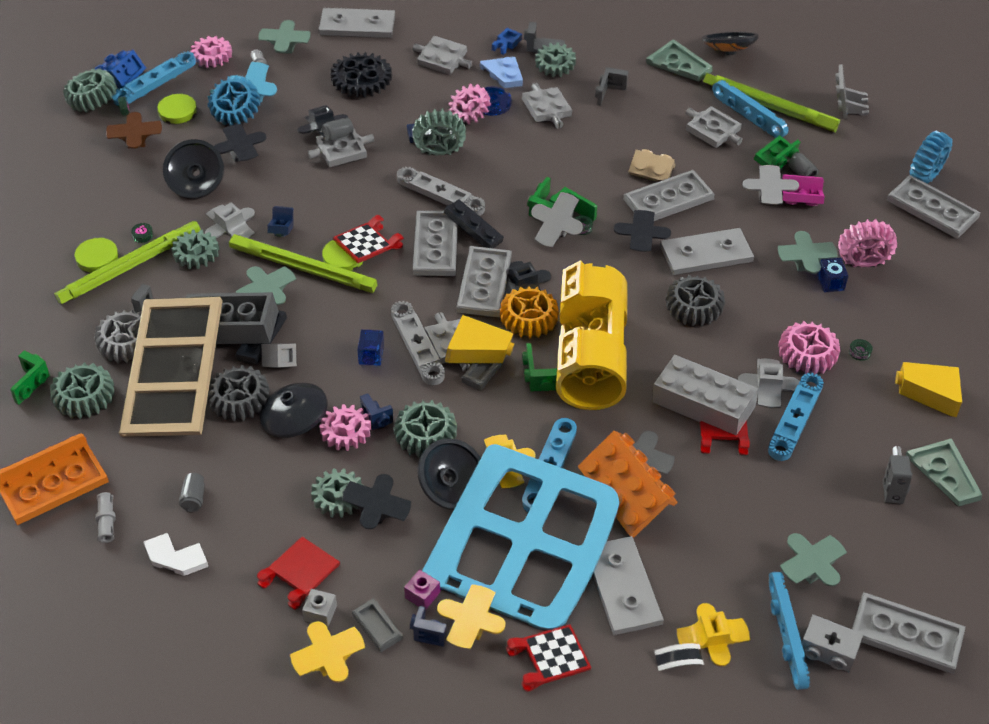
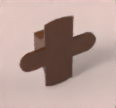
(135, 131)

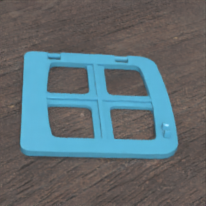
(525, 535)

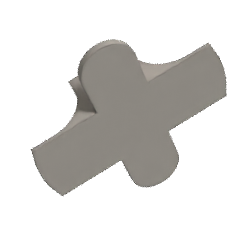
(770, 185)
(557, 220)
(230, 221)
(769, 382)

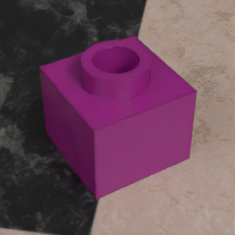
(422, 589)

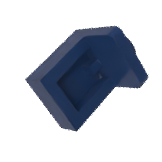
(282, 221)

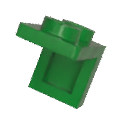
(539, 196)
(584, 206)
(36, 375)
(539, 378)

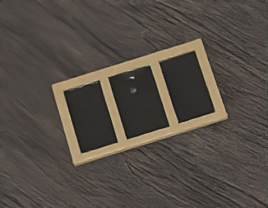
(171, 367)

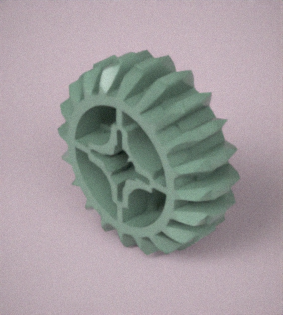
(89, 90)
(439, 132)
(82, 390)
(410, 425)

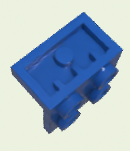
(123, 67)

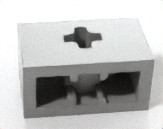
(831, 643)

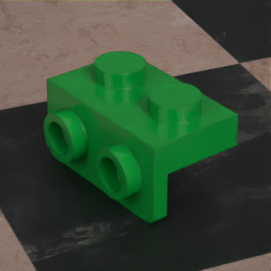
(777, 152)

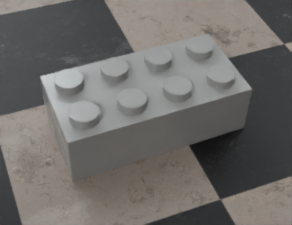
(704, 394)

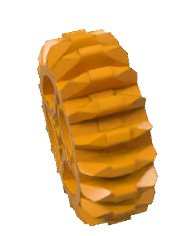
(529, 312)

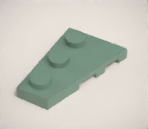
(679, 60)
(947, 470)

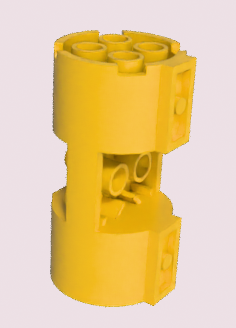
(592, 337)

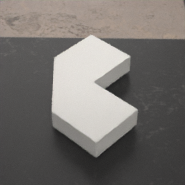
(182, 562)

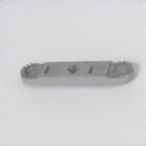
(430, 185)
(423, 353)

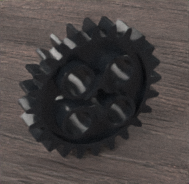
(361, 74)

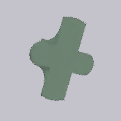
(285, 37)
(807, 254)
(272, 282)
(813, 561)

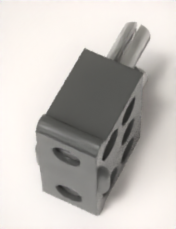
(897, 477)

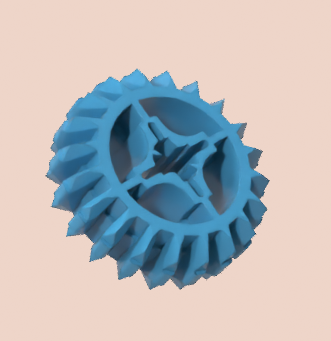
(222, 100)
(931, 156)

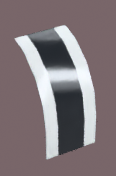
(678, 655)

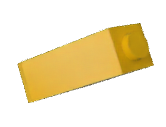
(478, 343)
(931, 386)

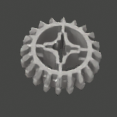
(118, 335)

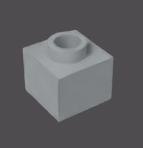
(319, 607)

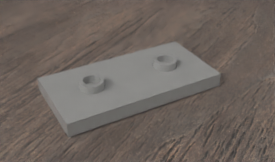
(357, 22)
(670, 195)
(933, 206)
(435, 244)
(706, 251)
(484, 281)
(625, 588)
(909, 632)

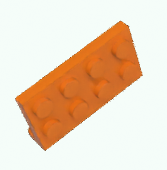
(50, 478)
(635, 482)

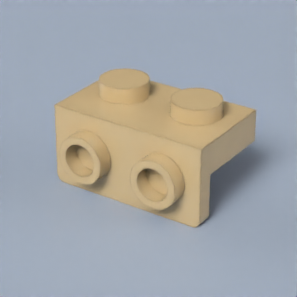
(651, 166)

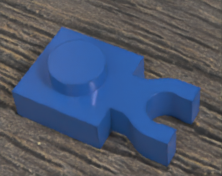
(507, 39)

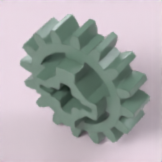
(555, 59)
(195, 249)
(329, 492)

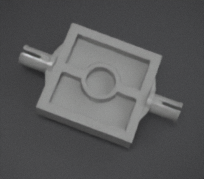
(442, 55)
(547, 104)
(713, 126)
(341, 150)
(441, 335)

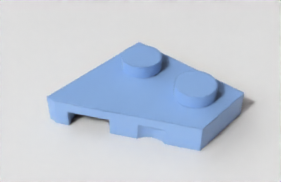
(504, 71)

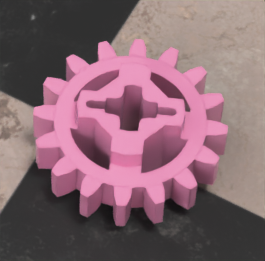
(211, 51)
(469, 103)
(345, 427)

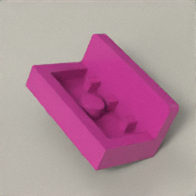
(809, 190)

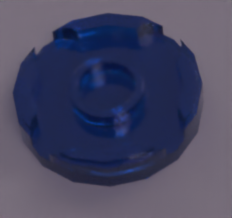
(499, 101)

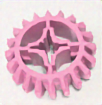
(867, 244)
(809, 347)

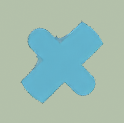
(257, 75)

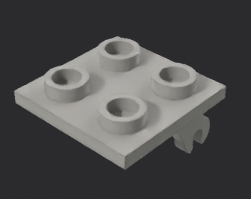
(850, 97)

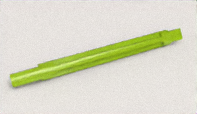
(780, 105)
(123, 263)
(303, 263)

